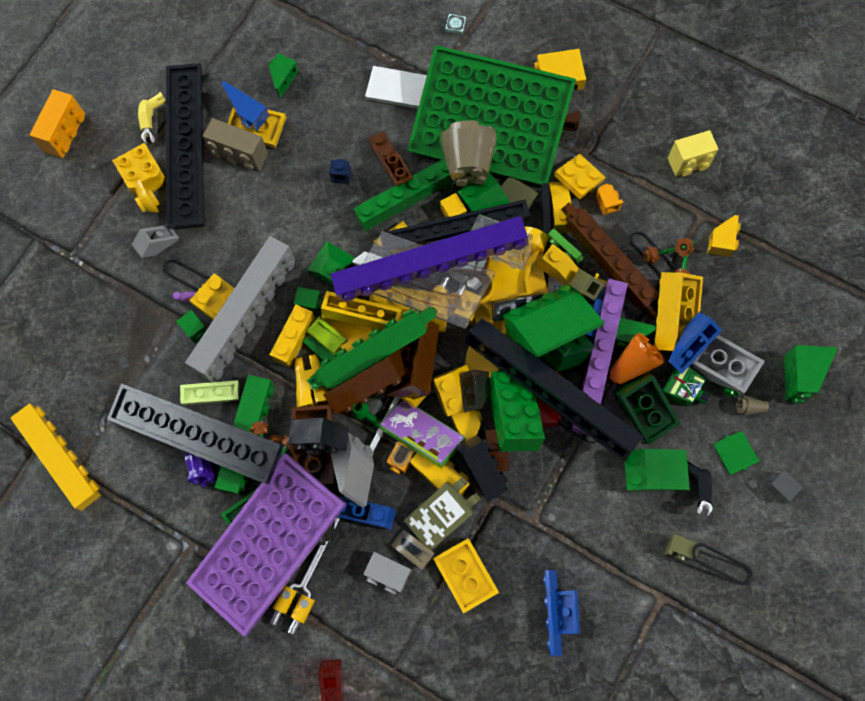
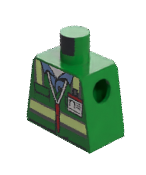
(685, 387)

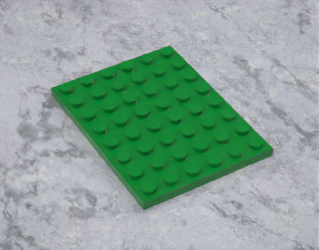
(516, 100)

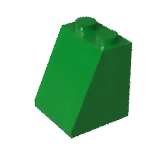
(805, 371)

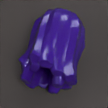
(199, 470)

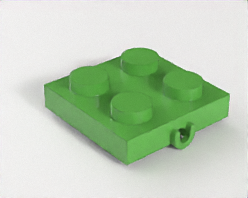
(561, 243)

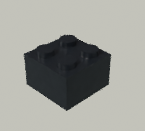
(318, 436)

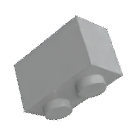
(387, 573)

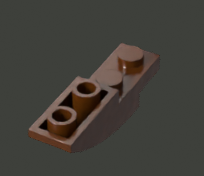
(390, 159)

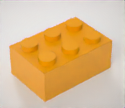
(57, 123)

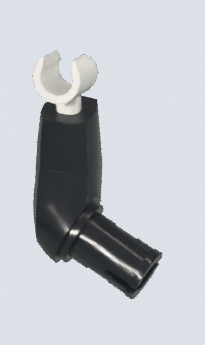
(704, 487)

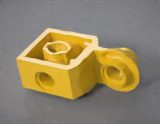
(141, 176)

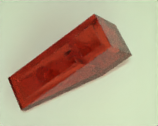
(331, 680)

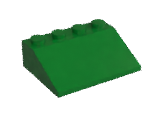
(551, 320)

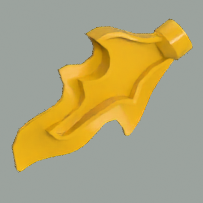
(509, 284)

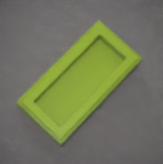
(326, 335)

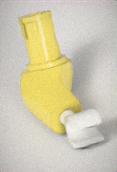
(145, 114)

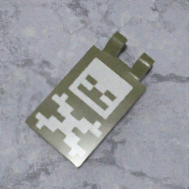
(441, 514)

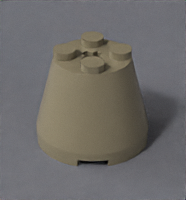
(468, 151)

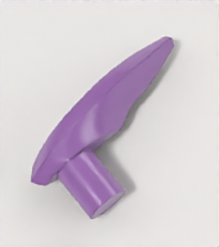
(183, 297)

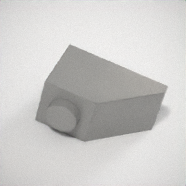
(154, 240)

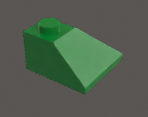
(328, 261)

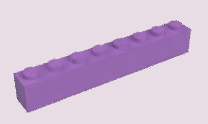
(603, 342)

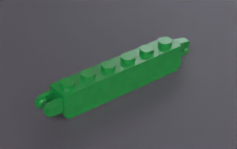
(373, 349)

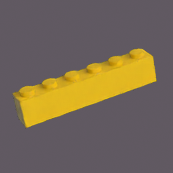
(56, 457)

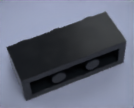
(483, 467)

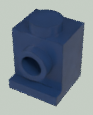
(341, 168)

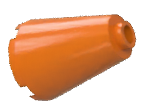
(635, 360)

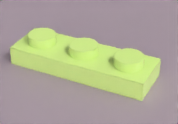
(210, 392)

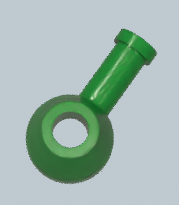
(365, 414)

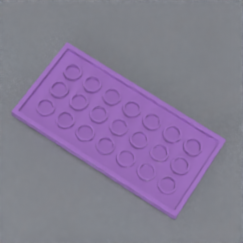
(265, 544)

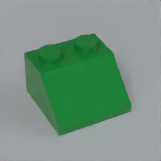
(483, 196)

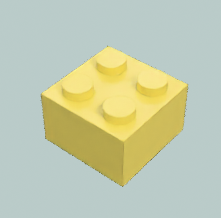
(692, 153)

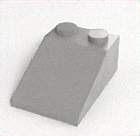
(727, 365)
(354, 470)

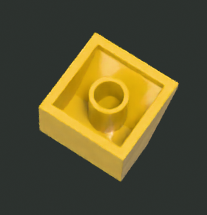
(449, 390)

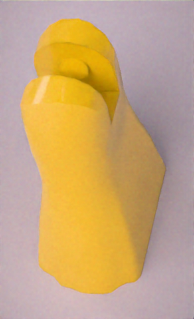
(304, 393)

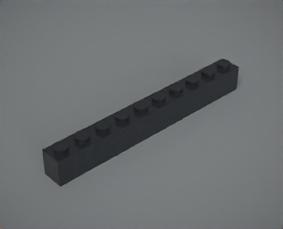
(554, 389)

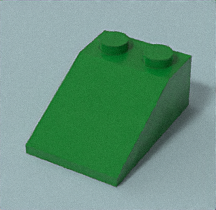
(657, 471)

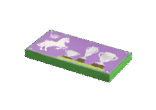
(422, 433)

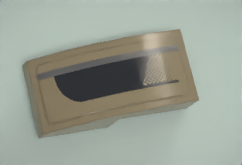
(412, 549)

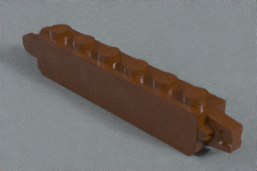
(611, 258)

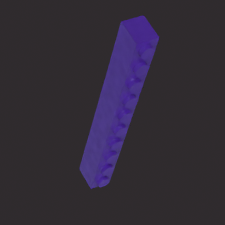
(430, 259)

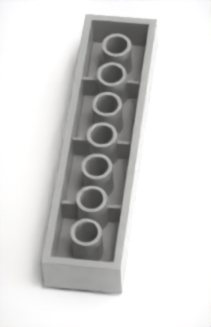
(241, 310)

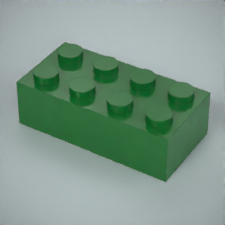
(515, 415)

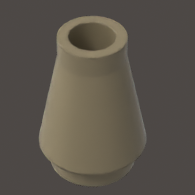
(748, 405)

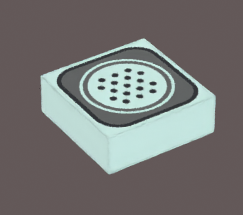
(455, 24)

